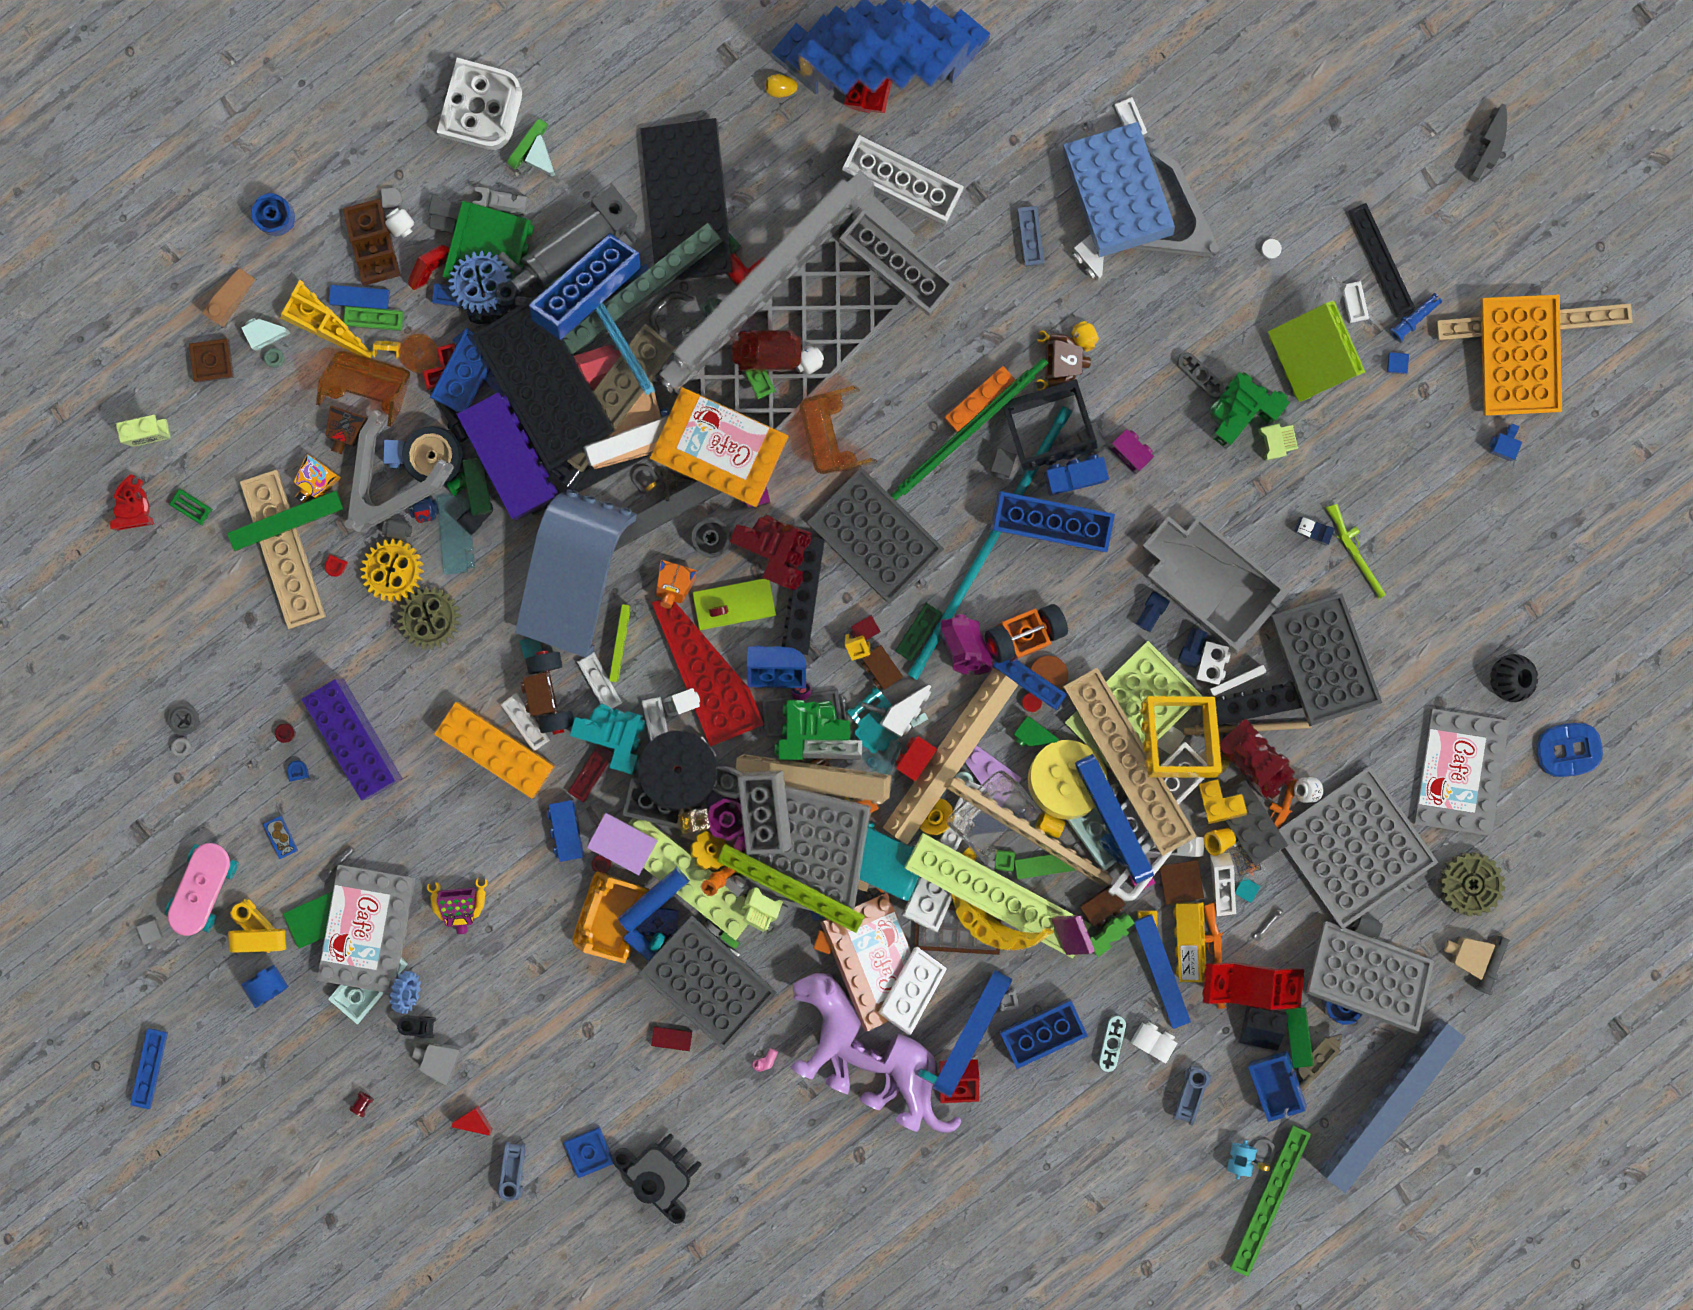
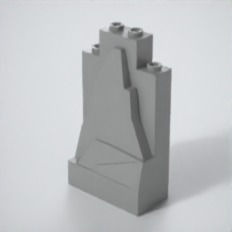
(1212, 580)

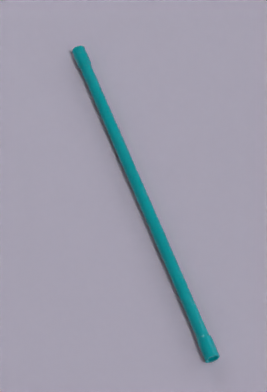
(920, 662)

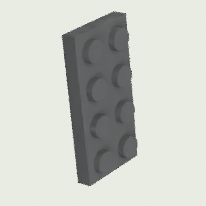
(1255, 830)

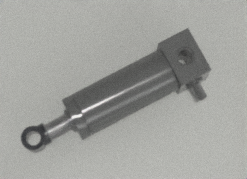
(573, 243)

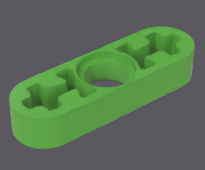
(525, 145)

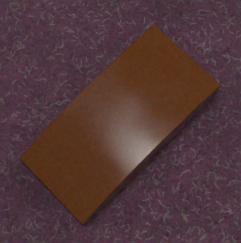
(371, 242)

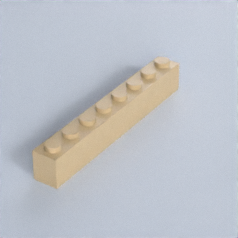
(823, 779)

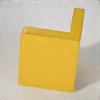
(857, 647)

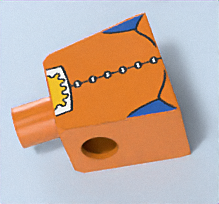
(674, 583)

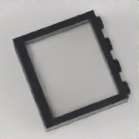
(1041, 398)

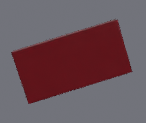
(671, 1038)

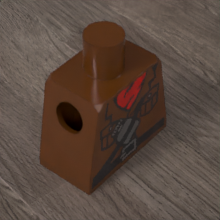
(343, 428)

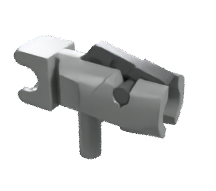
(504, 200)

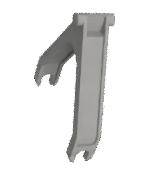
(1202, 240)
(362, 511)

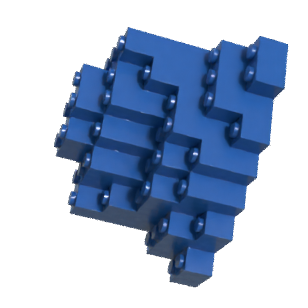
(880, 43)

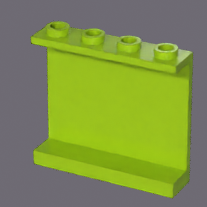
(1316, 351)

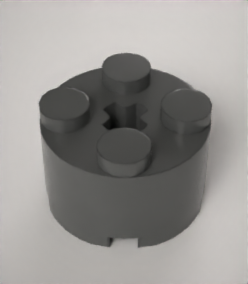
(715, 548)

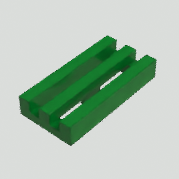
(204, 514)

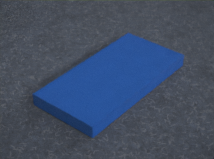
(461, 375)

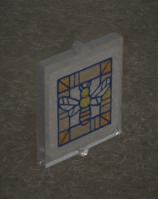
(1243, 866)

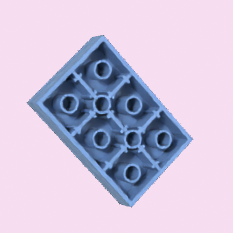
(1118, 189)

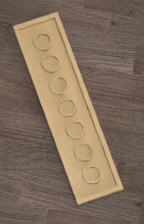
(284, 553)

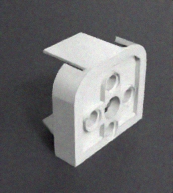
(490, 129)

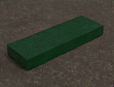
(477, 486)
(918, 632)

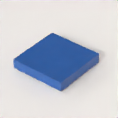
(588, 1152)

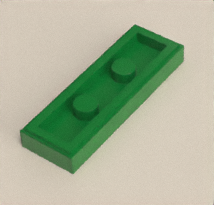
(1299, 1037)

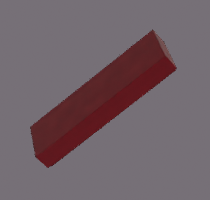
(591, 772)

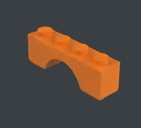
(979, 399)

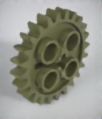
(413, 625)

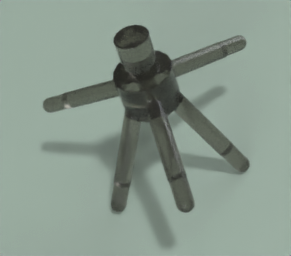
(671, 482)

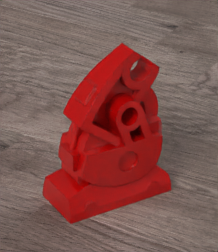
(130, 509)

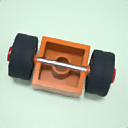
(1026, 633)

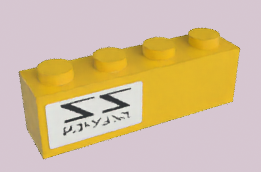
(1190, 941)

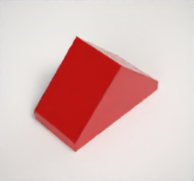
(474, 1122)

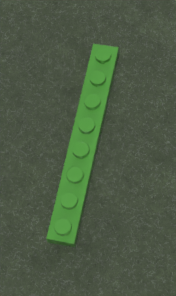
(1270, 1200)

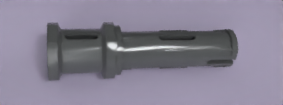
(1490, 975)

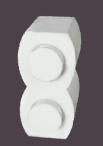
(1154, 1042)

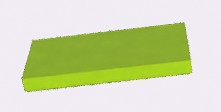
(745, 603)

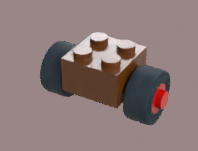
(541, 693)

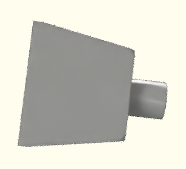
(438, 1061)

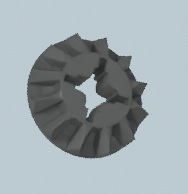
(174, 720)

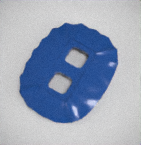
(1568, 735)

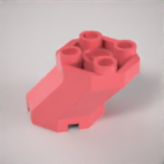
(597, 363)

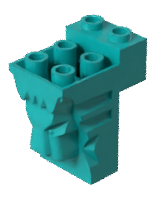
(613, 730)

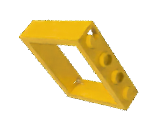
(1210, 732)

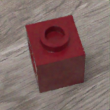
(866, 627)

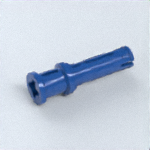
(1409, 323)

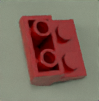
(864, 100)

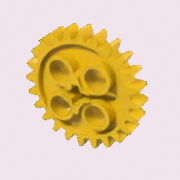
(375, 566)

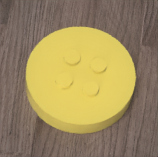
(1056, 782)

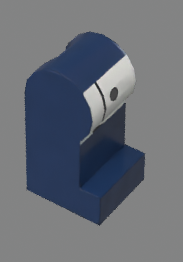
(1314, 531)

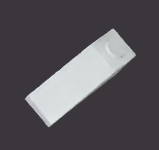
(1223, 884)

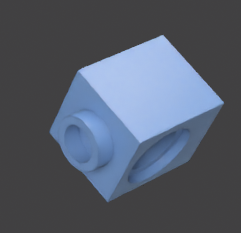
(393, 453)

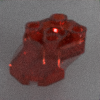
(767, 350)

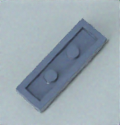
(1030, 236)

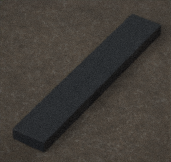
(1381, 259)

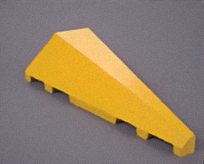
(313, 316)

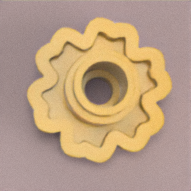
(707, 851)

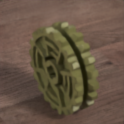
(1486, 884)

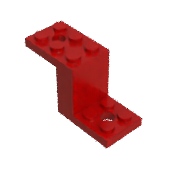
(1253, 985)

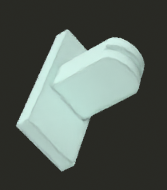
(921, 718)

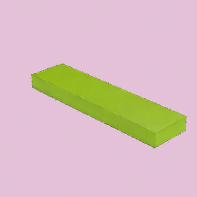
(620, 643)

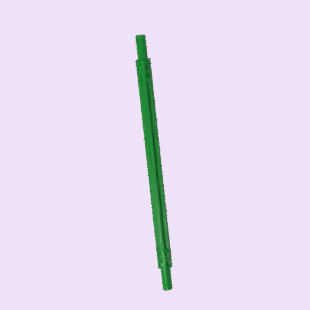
(971, 427)

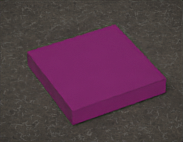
(1073, 935)

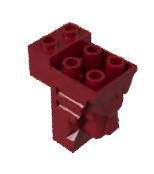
(779, 543)
(1257, 760)

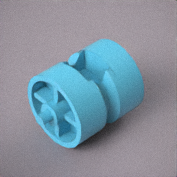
(1241, 1159)

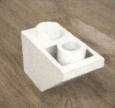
(1087, 254)

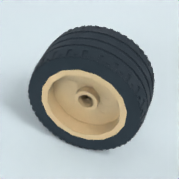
(419, 449)

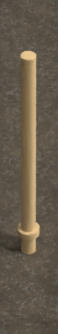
(1196, 730)

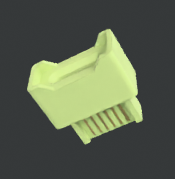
(1278, 440)
(760, 910)

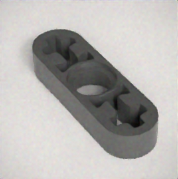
(1194, 360)

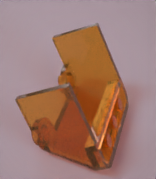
(367, 379)
(821, 434)

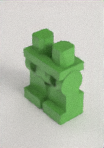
(1111, 932)

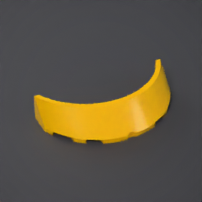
(991, 931)

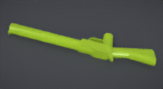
(1345, 537)

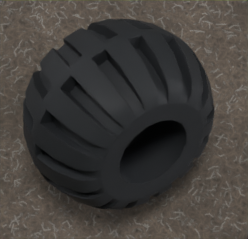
(1514, 678)

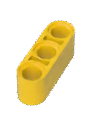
(257, 940)

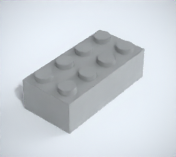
(764, 812)

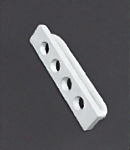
(1140, 886)

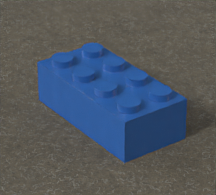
(1043, 1033)

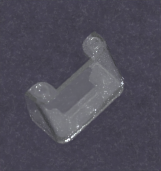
(982, 831)

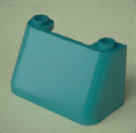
(885, 862)

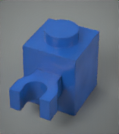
(1505, 445)

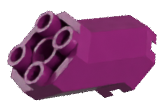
(965, 645)
(726, 818)

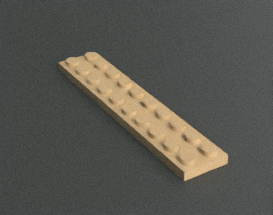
(1127, 759)

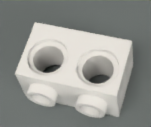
(1207, 662)

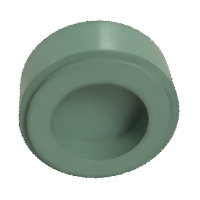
(274, 357)

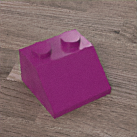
(1131, 451)

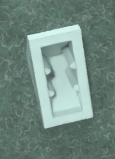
(539, 158)

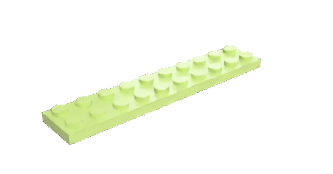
(986, 889)

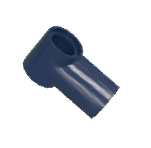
(1155, 606)
(1191, 652)

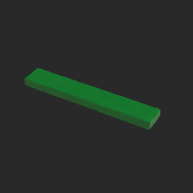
(285, 521)

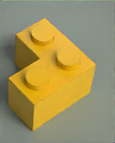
(1220, 808)

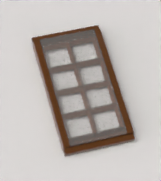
(951, 937)

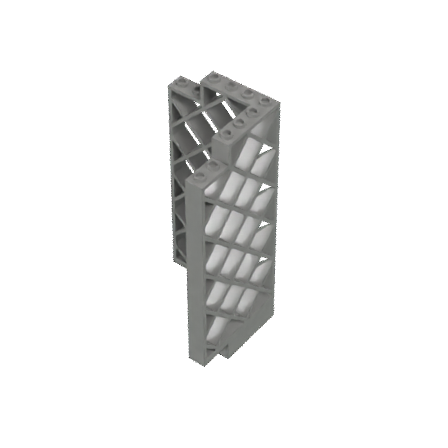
(756, 294)

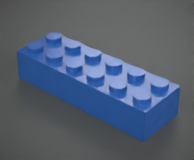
(585, 286)
(1052, 521)

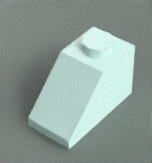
(262, 333)

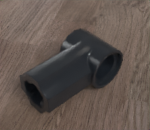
(568, 474)

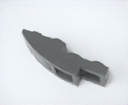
(1493, 137)

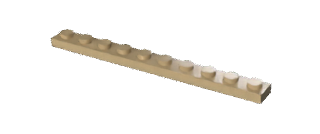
(1569, 319)
(1022, 827)

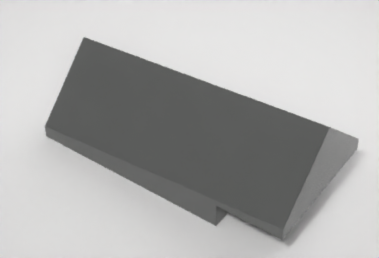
(642, 808)

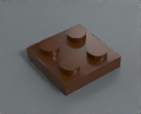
(211, 360)

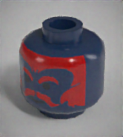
(424, 510)

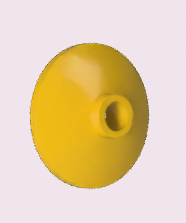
(941, 809)

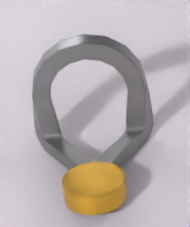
(652, 485)
(1265, 1166)

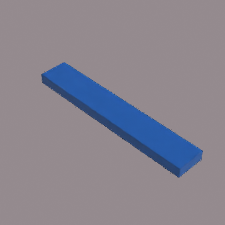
(1162, 971)

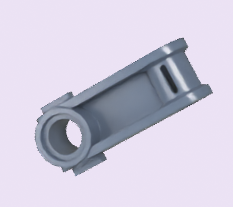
(1191, 1095)
(512, 1171)

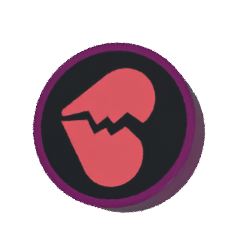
(801, 693)

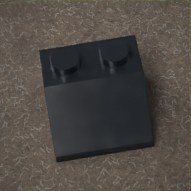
(1263, 1027)

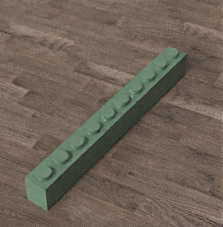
(644, 287)

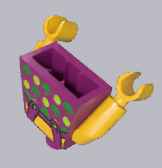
(458, 906)

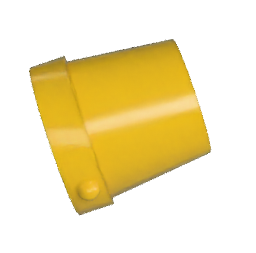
(1050, 825)
(1219, 841)

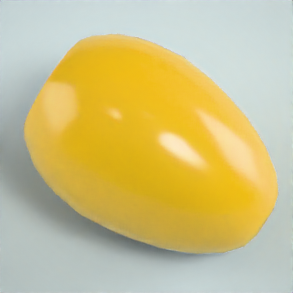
(780, 86)

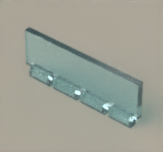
(453, 536)

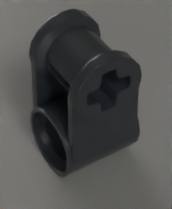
(472, 523)
(418, 1026)

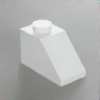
(681, 702)

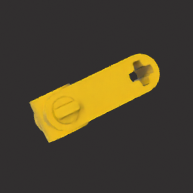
(253, 920)

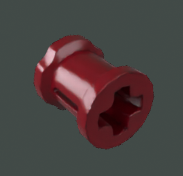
(361, 1104)

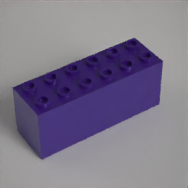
(508, 456)
(352, 739)

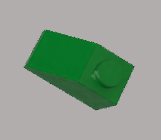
(1033, 734)

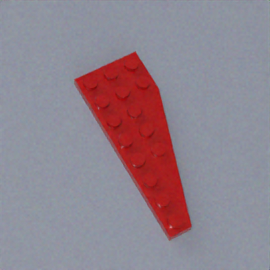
(725, 699)

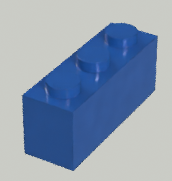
(565, 830)

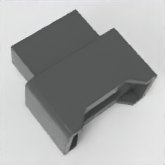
(443, 214)

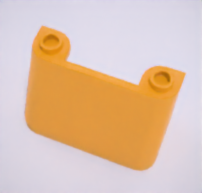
(598, 925)

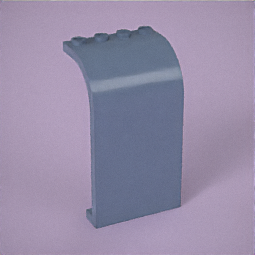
(570, 571)

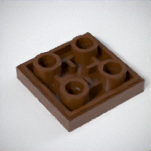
(1181, 882)

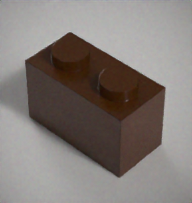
(882, 668)
(1102, 906)

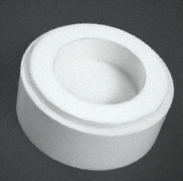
(1271, 249)

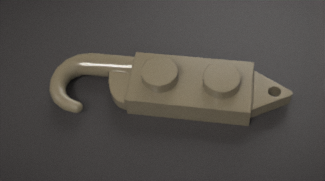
(1322, 1056)

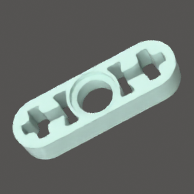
(1120, 1030)

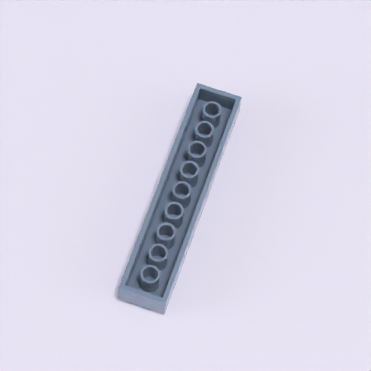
(1392, 1104)

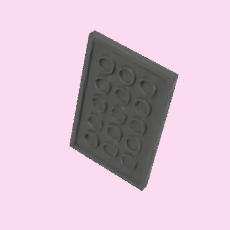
(875, 535)
(1325, 659)
(707, 982)

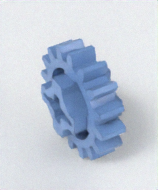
(405, 992)

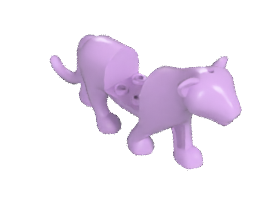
(899, 1063)

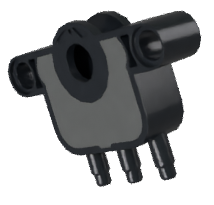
(665, 1170)

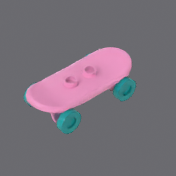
(199, 889)

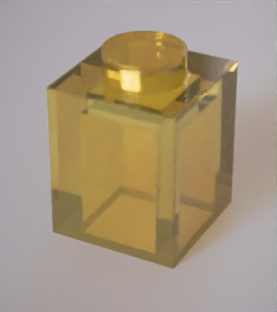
(694, 821)

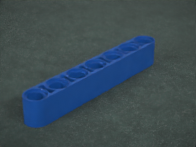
(1114, 819)
(972, 1033)

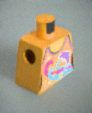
(314, 479)

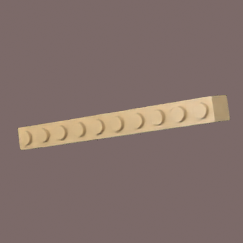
(950, 755)

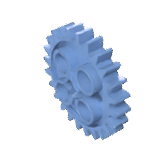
(464, 286)

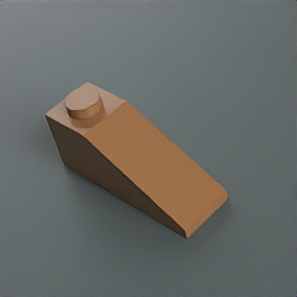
(229, 297)

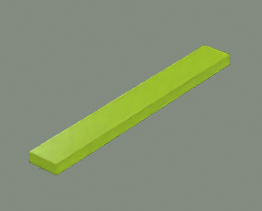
(790, 888)

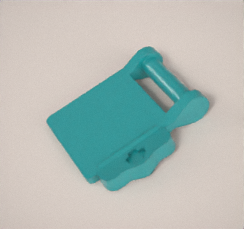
(869, 731)

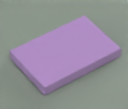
(622, 843)

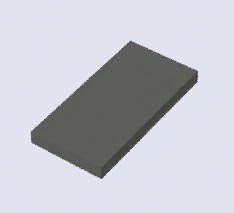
(773, 709)

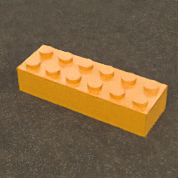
(495, 750)

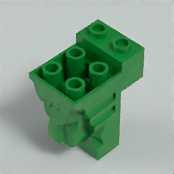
(1239, 406)
(809, 722)

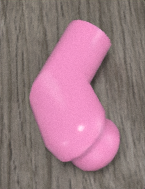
(766, 1062)

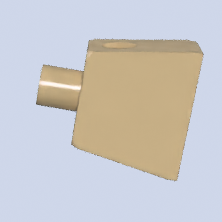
(1470, 955)

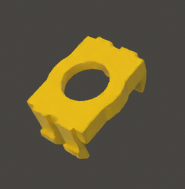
(386, 345)

